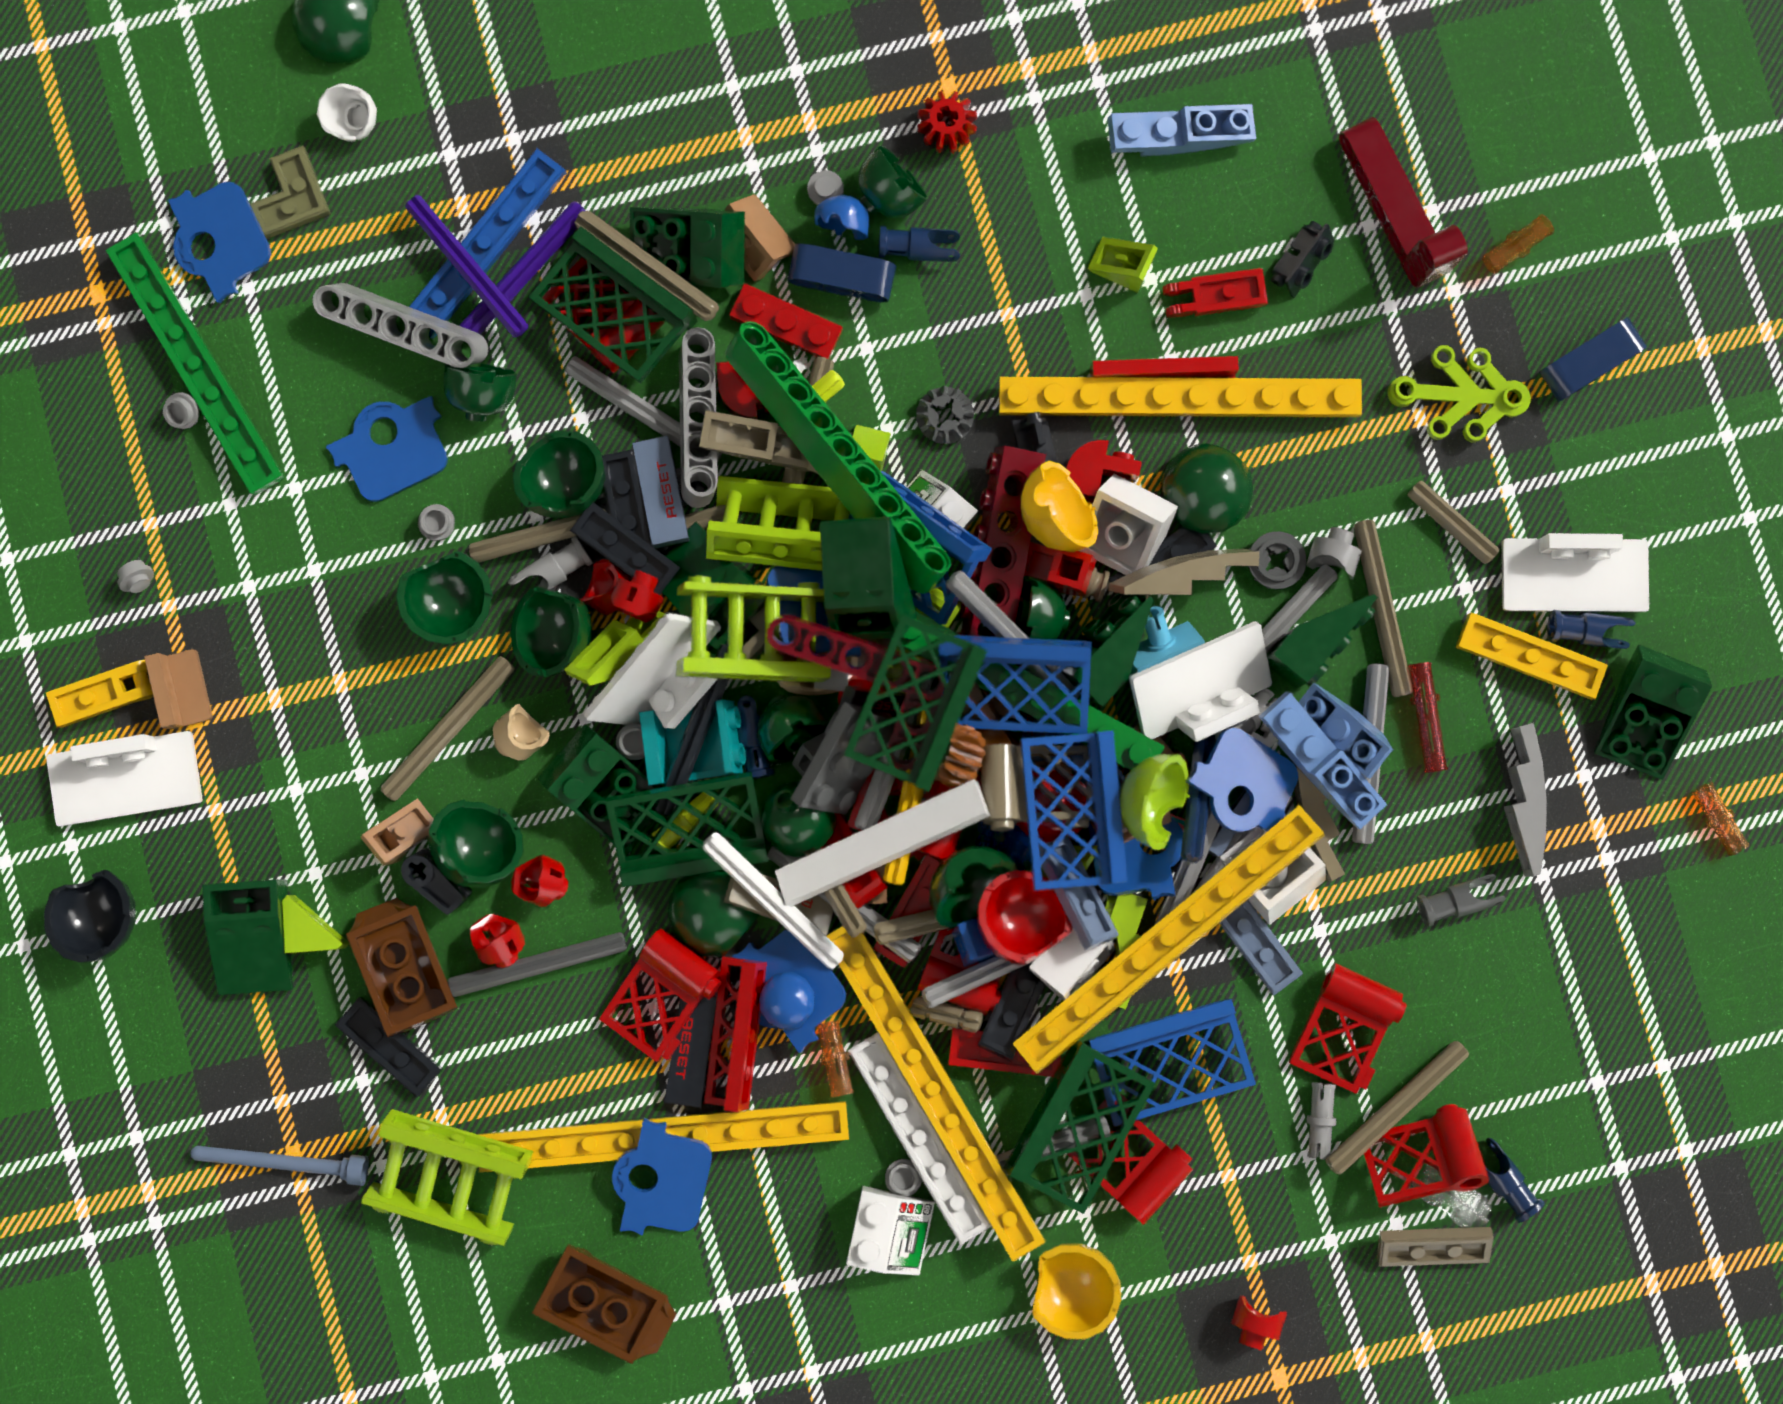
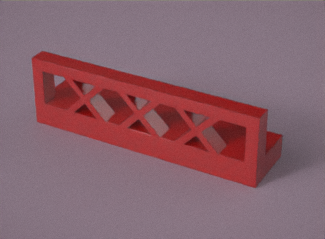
(1168, 367)
(743, 1034)

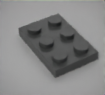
(832, 778)

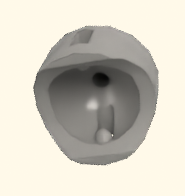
(1335, 551)

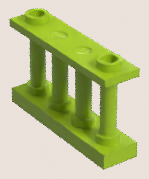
(765, 542)
(735, 662)
(471, 1151)

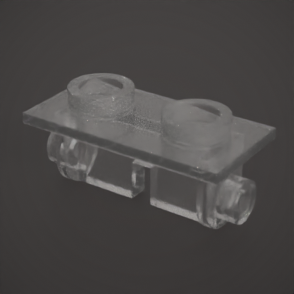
(1466, 1208)

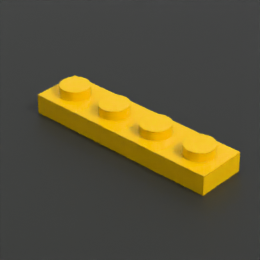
(1531, 656)

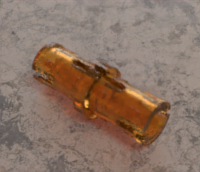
(1518, 244)
(1720, 818)
(840, 1084)

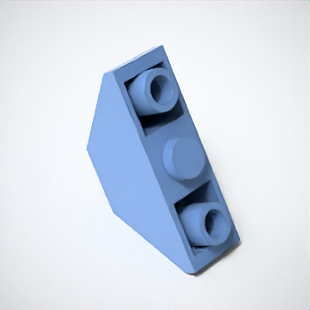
(1347, 729)

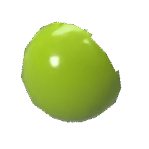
(1151, 792)

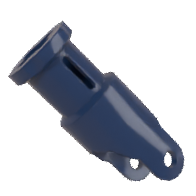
(918, 244)
(1586, 629)
(748, 737)
(1511, 1186)

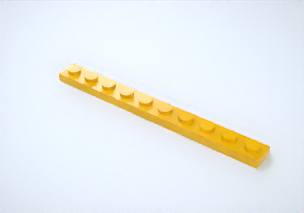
(1180, 396)
(1168, 939)
(937, 1095)
(718, 1130)

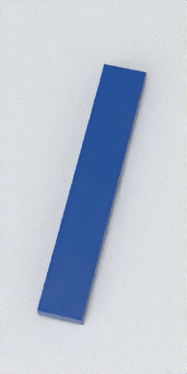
(492, 234)

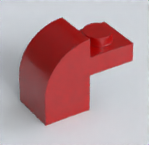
(736, 393)
(1091, 463)
(1063, 569)

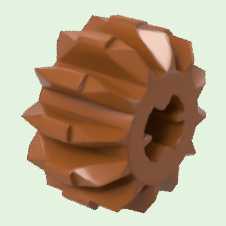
(961, 757)

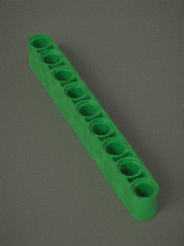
(833, 450)

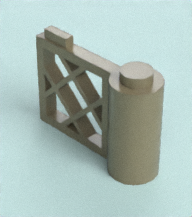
(1004, 785)

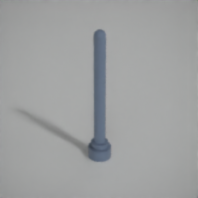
(351, 1169)

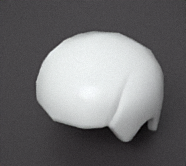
(346, 112)

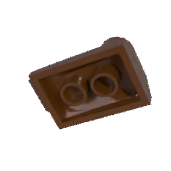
(400, 967)
(605, 1306)

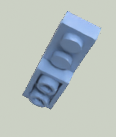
(1181, 131)
(1321, 761)

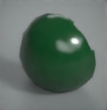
(334, 28)
(560, 475)
(1208, 487)
(445, 598)
(549, 631)
(475, 843)
(962, 881)
(703, 918)

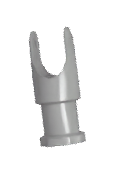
(555, 566)

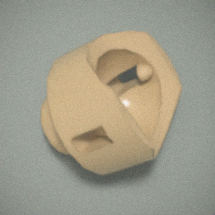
(518, 734)

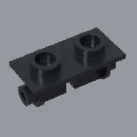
(1313, 245)
(1034, 435)

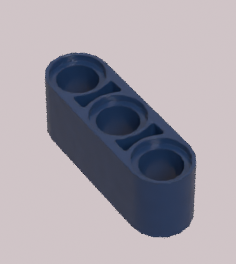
(841, 273)
(1593, 359)

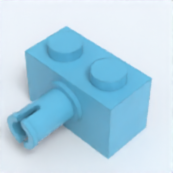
(1164, 642)

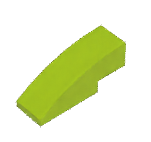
(610, 650)

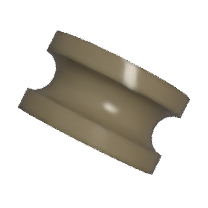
(1097, 585)

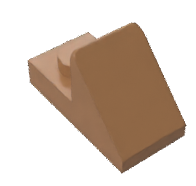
(399, 833)

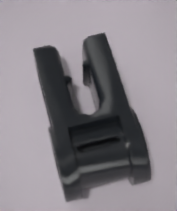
(433, 883)

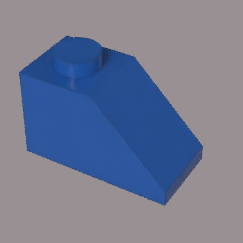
(970, 943)

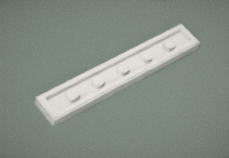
(882, 843)
(919, 1138)

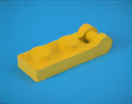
(99, 694)

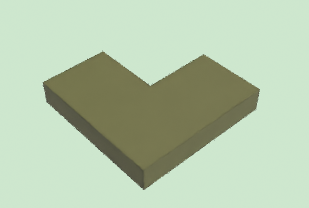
(300, 197)

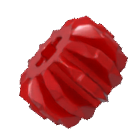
(936, 129)

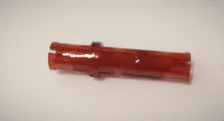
(1420, 674)

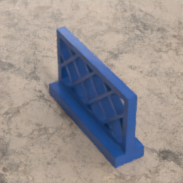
(953, 539)
(1027, 652)
(1105, 803)
(1172, 1028)

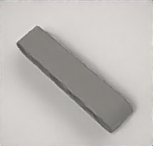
(383, 324)
(696, 400)

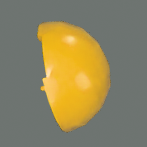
(1057, 509)
(1076, 1291)

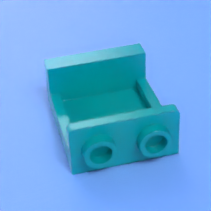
(718, 757)

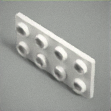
(1575, 573)
(650, 678)
(1204, 686)
(124, 777)

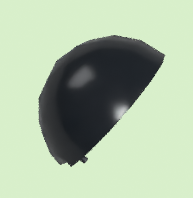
(90, 918)

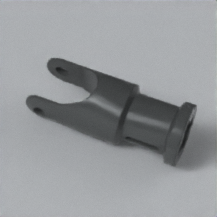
(1455, 901)

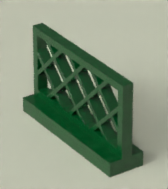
(637, 286)
(945, 717)
(685, 859)
(1050, 1111)

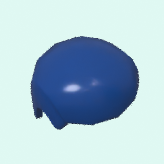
(843, 213)
(787, 1001)

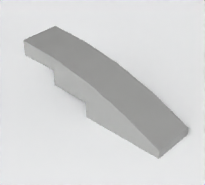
(1528, 815)

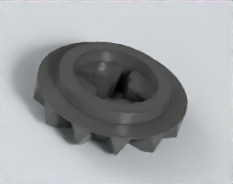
(951, 430)
(1294, 560)

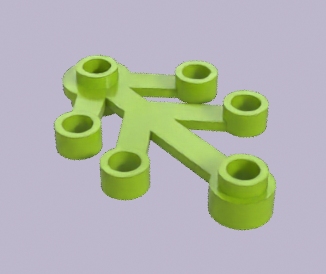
(1466, 394)

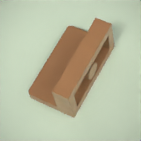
(764, 237)
(178, 689)

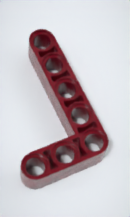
(1420, 249)
(875, 653)

